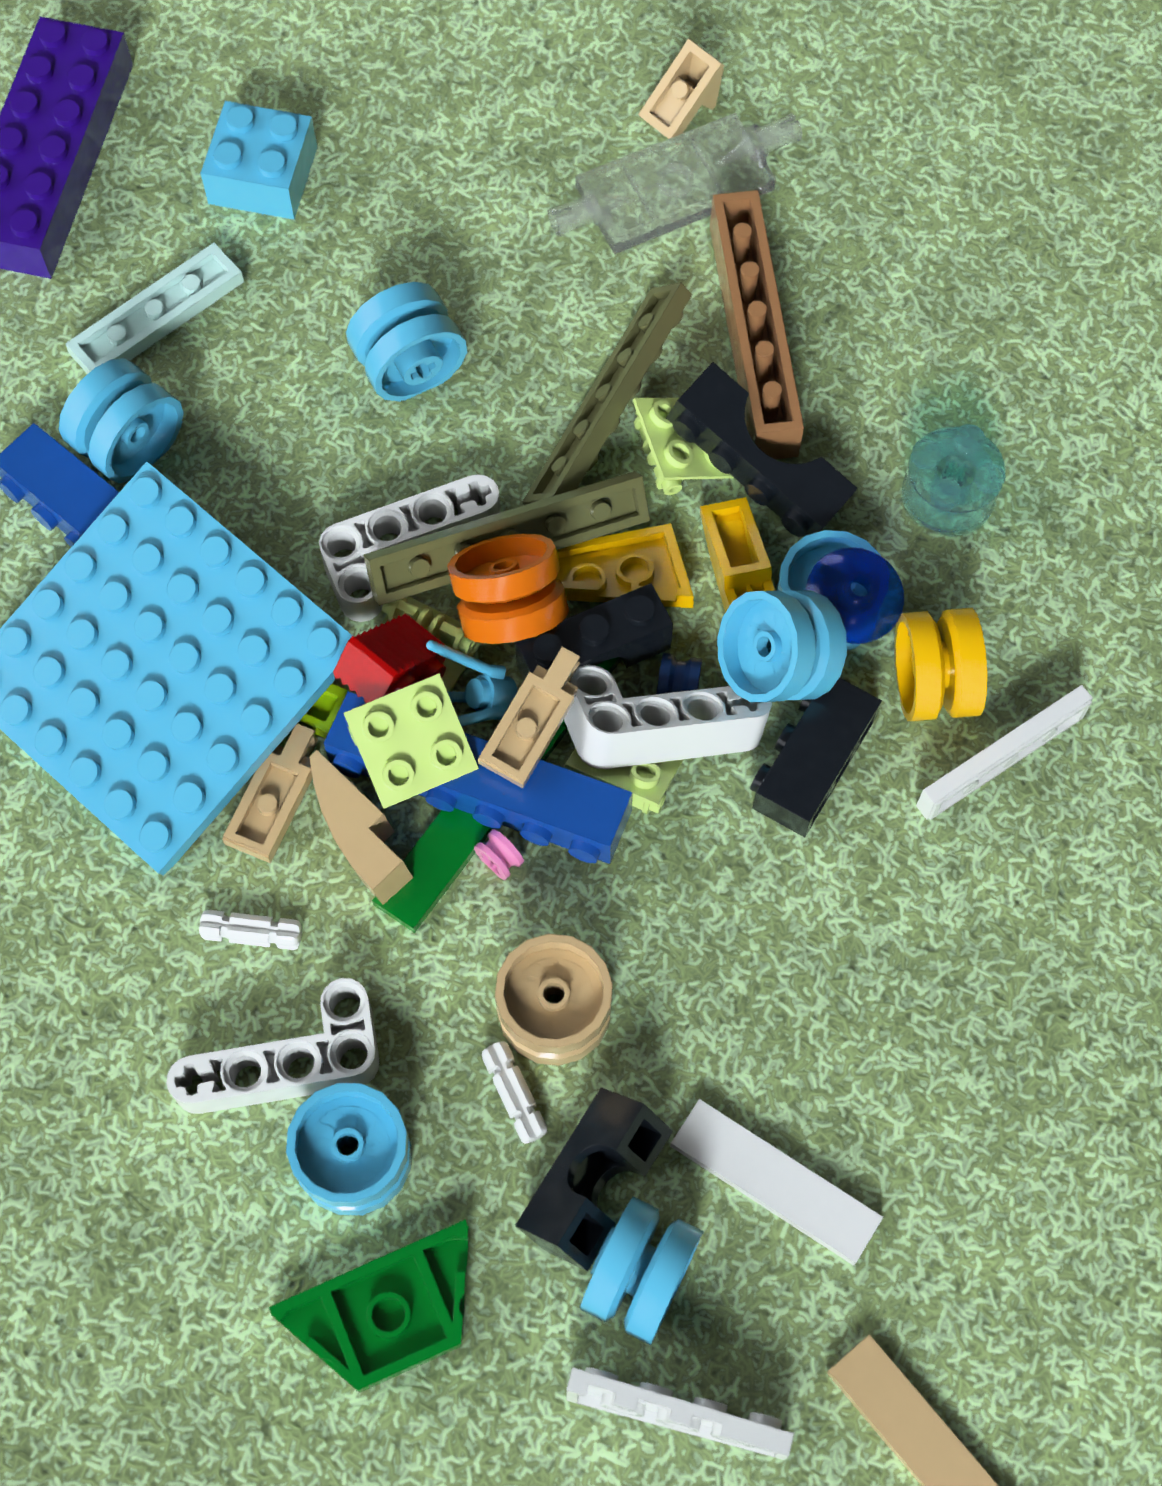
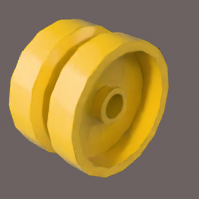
(940, 664)

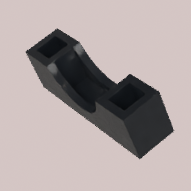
(714, 419)

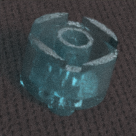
(953, 480)

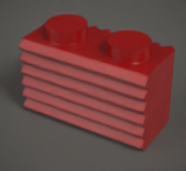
(388, 658)

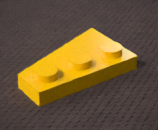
(624, 562)

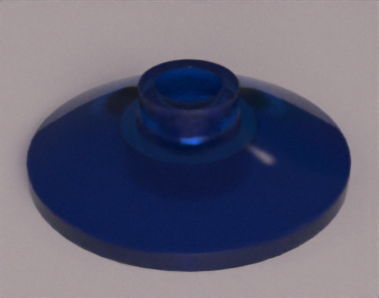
(865, 616)

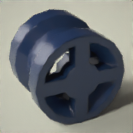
(678, 674)

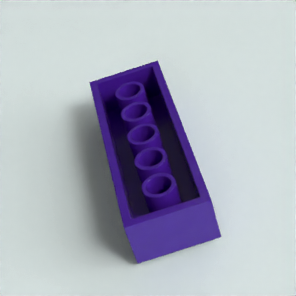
(54, 136)

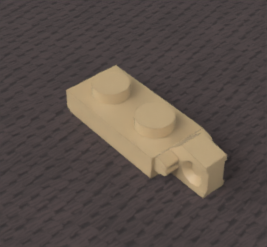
(532, 720)
(273, 797)

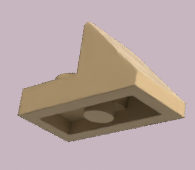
(685, 87)

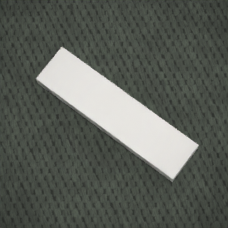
(1004, 753)
(776, 1182)

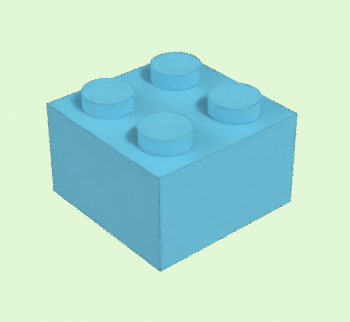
(259, 160)

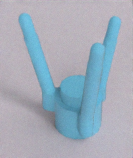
(487, 693)

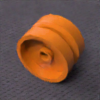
(508, 588)

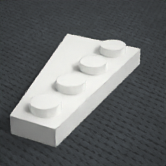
(657, 1406)

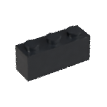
(814, 756)

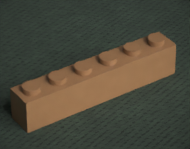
(756, 323)

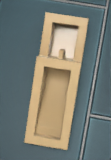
(358, 830)

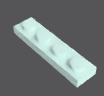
(157, 309)

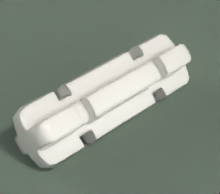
(250, 929)
(514, 1092)

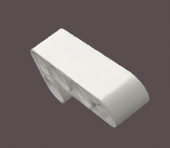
(407, 521)
(658, 727)
(276, 1057)

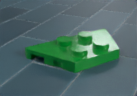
(386, 1311)

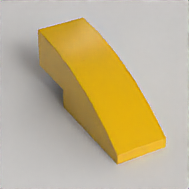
(735, 549)

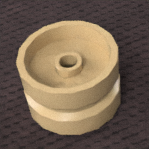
(559, 1030)

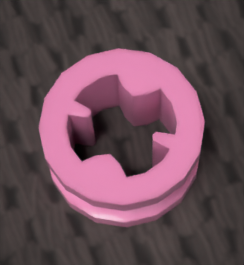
(499, 854)

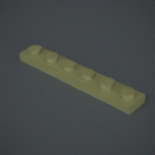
(611, 392)
(564, 518)

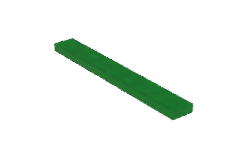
(444, 853)

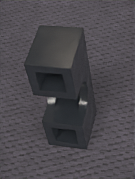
(624, 627)
(609, 1140)

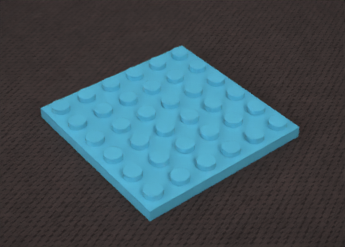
(160, 667)

